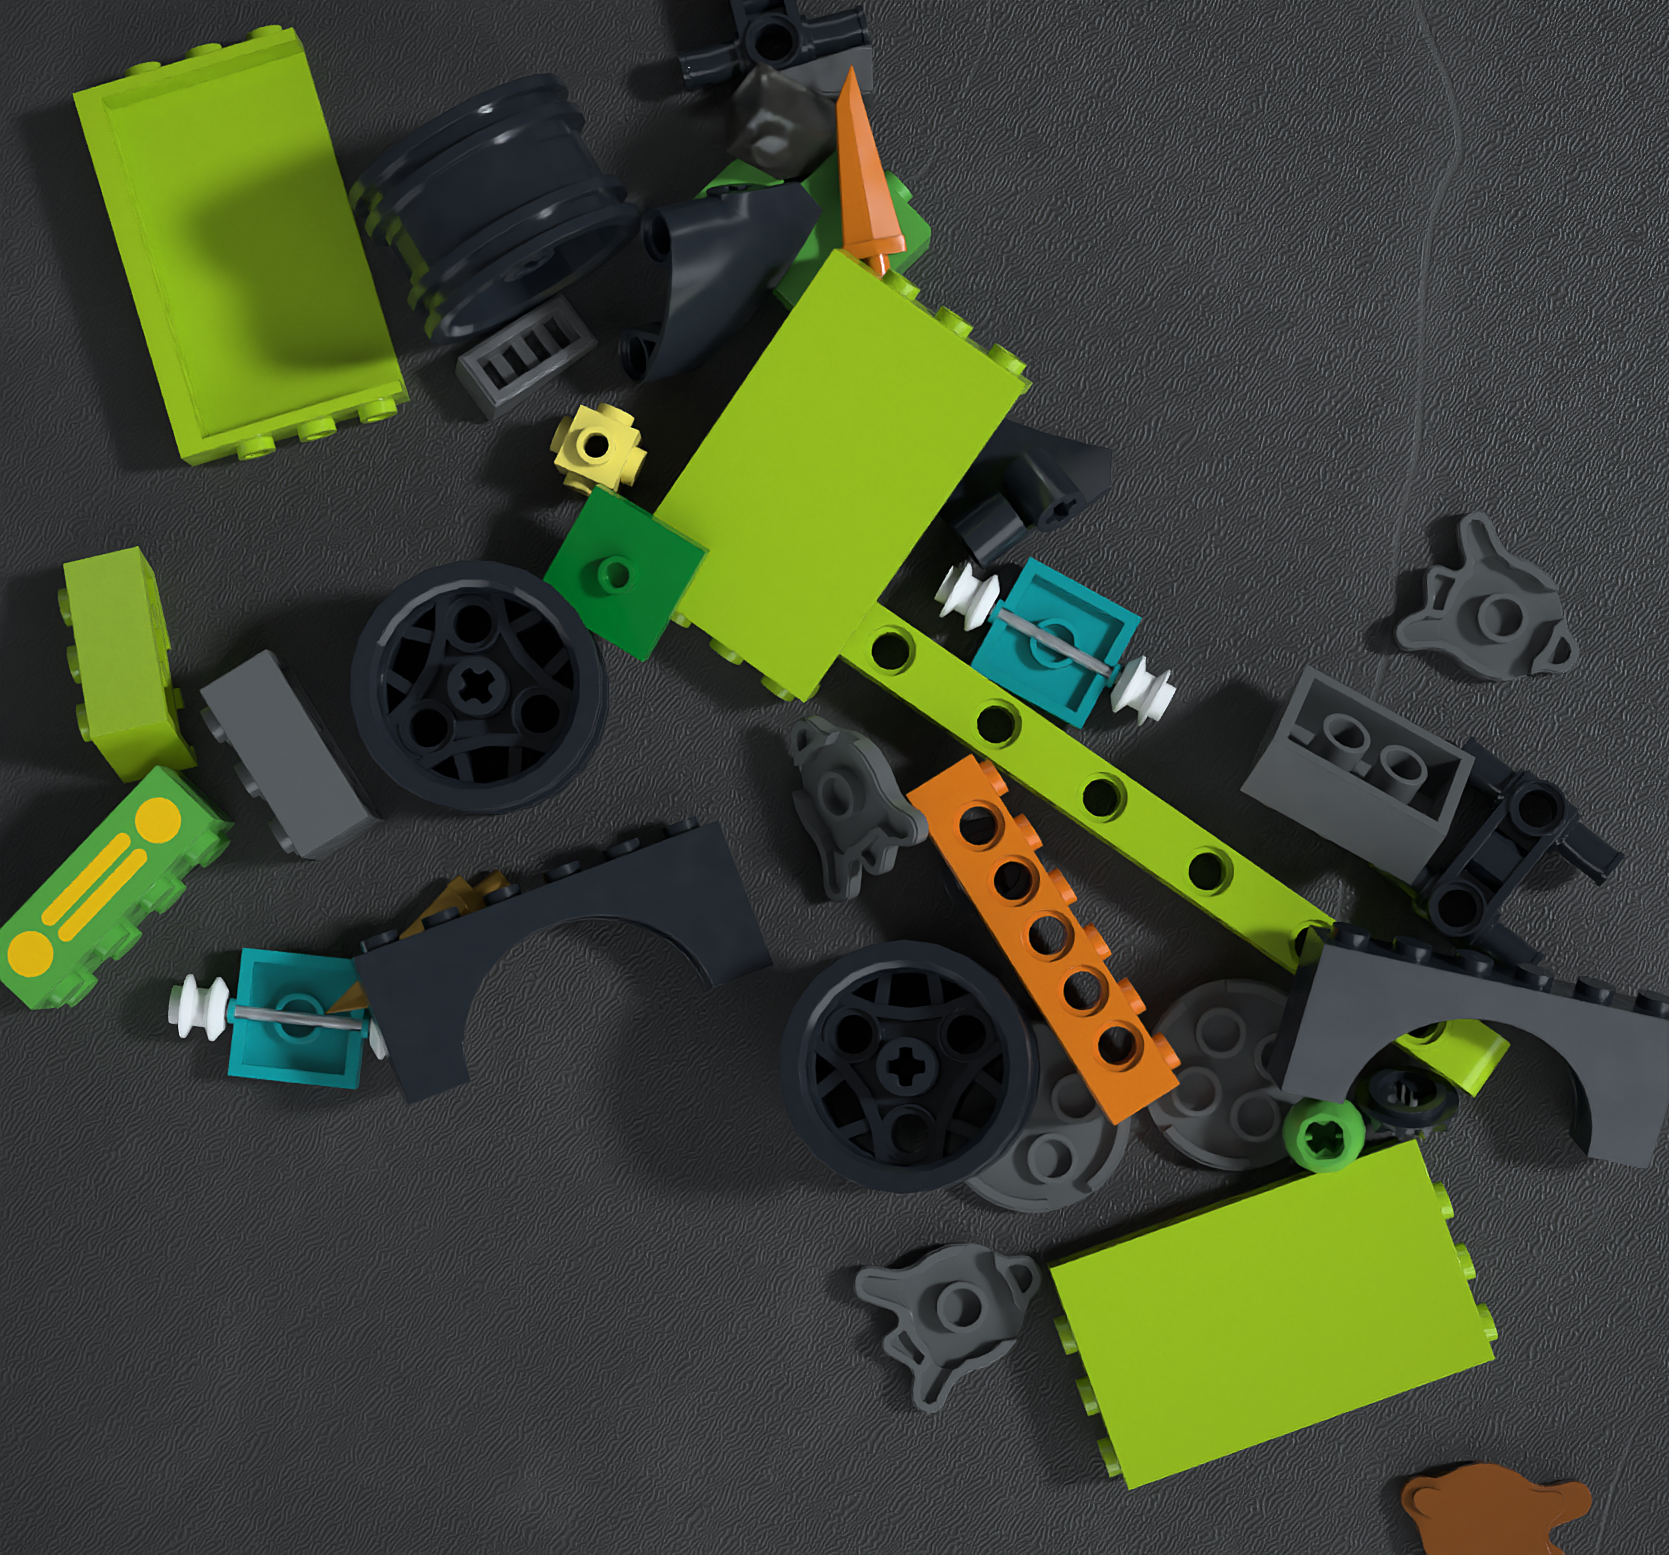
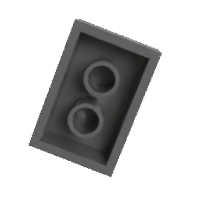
(289, 757)
(1358, 774)

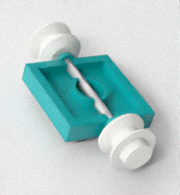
(1055, 643)
(282, 1018)

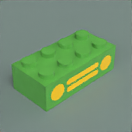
(109, 888)

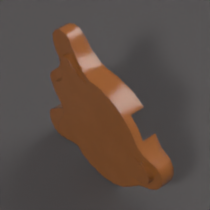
(1490, 1510)

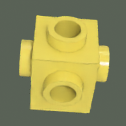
(616, 467)

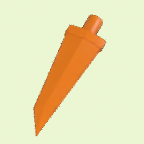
(866, 205)

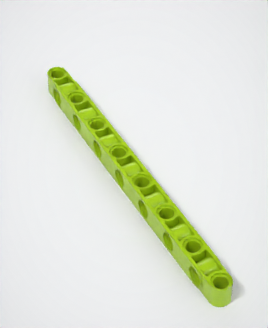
(1139, 827)

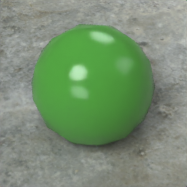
(1323, 1134)

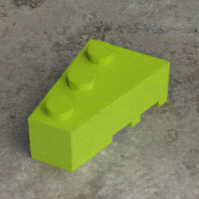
(123, 664)

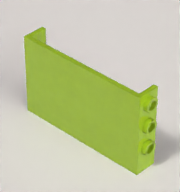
(241, 247)
(832, 468)
(1269, 1312)

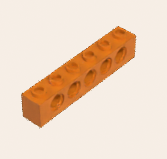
(1118, 1086)

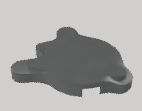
(1492, 614)
(850, 805)
(953, 1312)

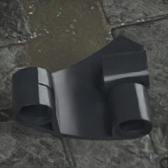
(721, 267)
(1023, 485)

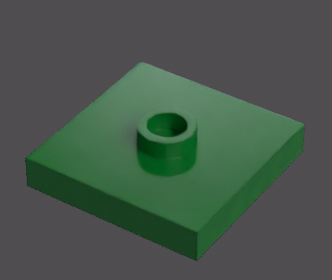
(624, 571)

